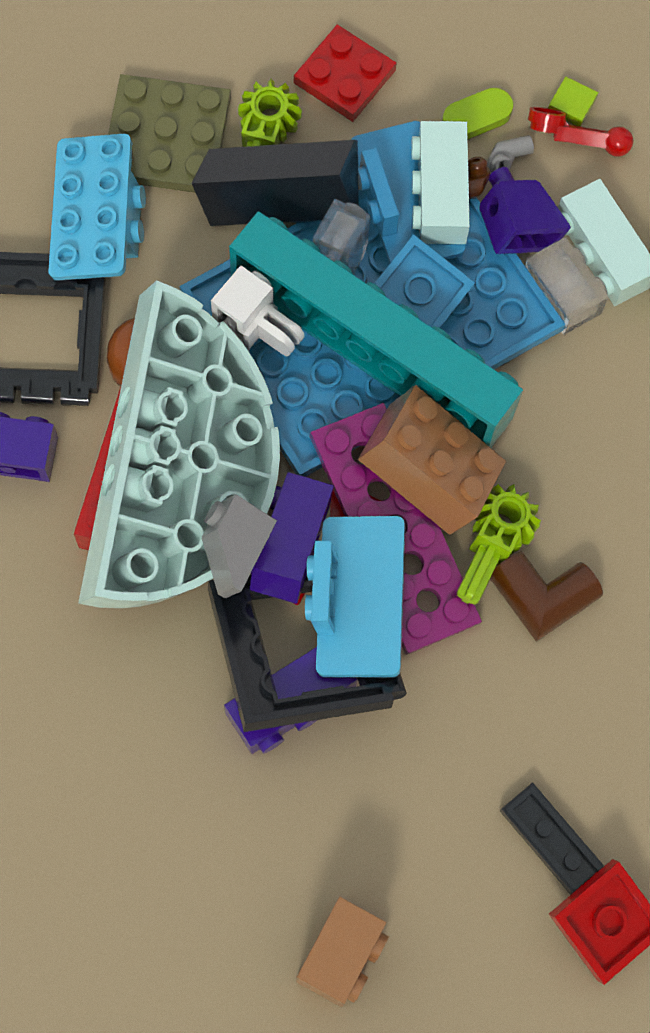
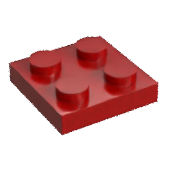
(344, 73)
(606, 921)

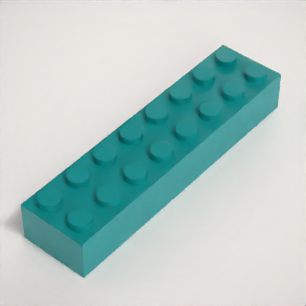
(373, 330)

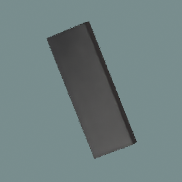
(551, 838)

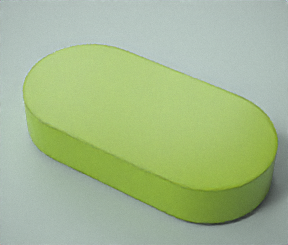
(481, 111)

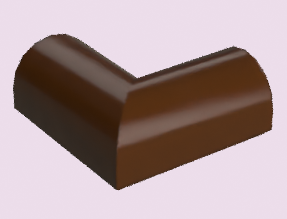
(544, 605)

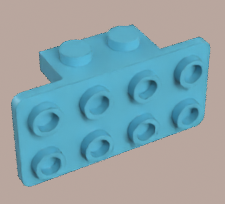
(95, 208)
(358, 596)

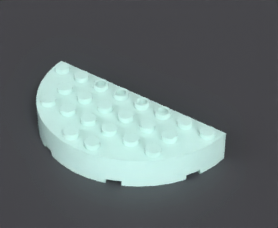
(183, 435)

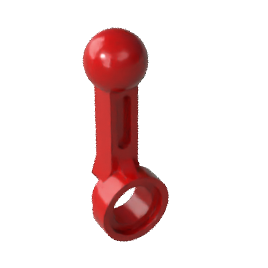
(616, 141)

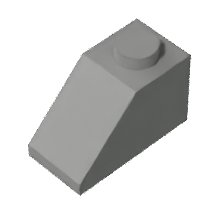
(234, 542)

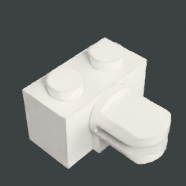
(249, 311)

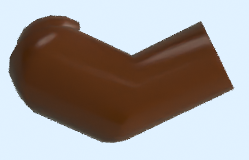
(477, 176)

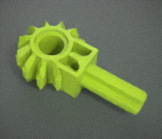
(263, 129)
(497, 538)

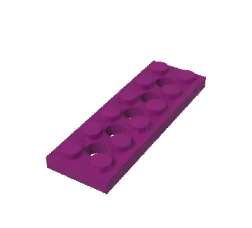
(422, 535)

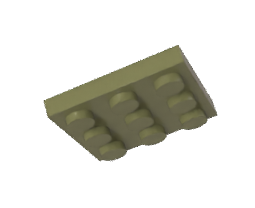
(169, 127)

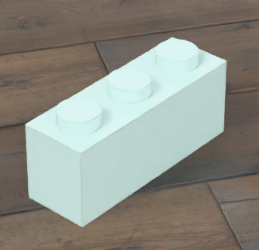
(441, 182)
(607, 241)

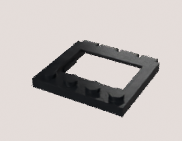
(30, 276)
(254, 682)

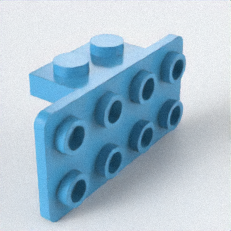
(387, 179)

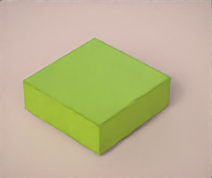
(574, 100)

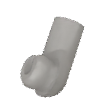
(506, 151)

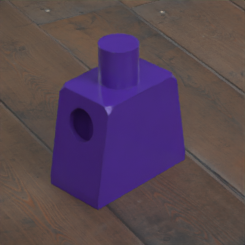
(520, 215)

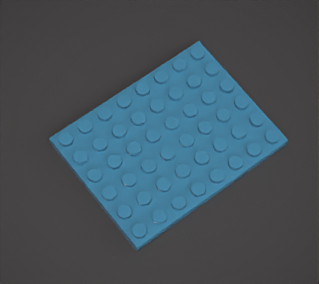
(317, 386)

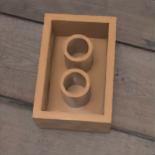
(432, 460)

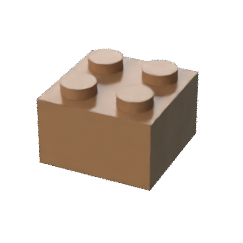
(341, 953)

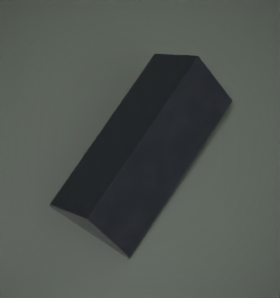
(277, 180)

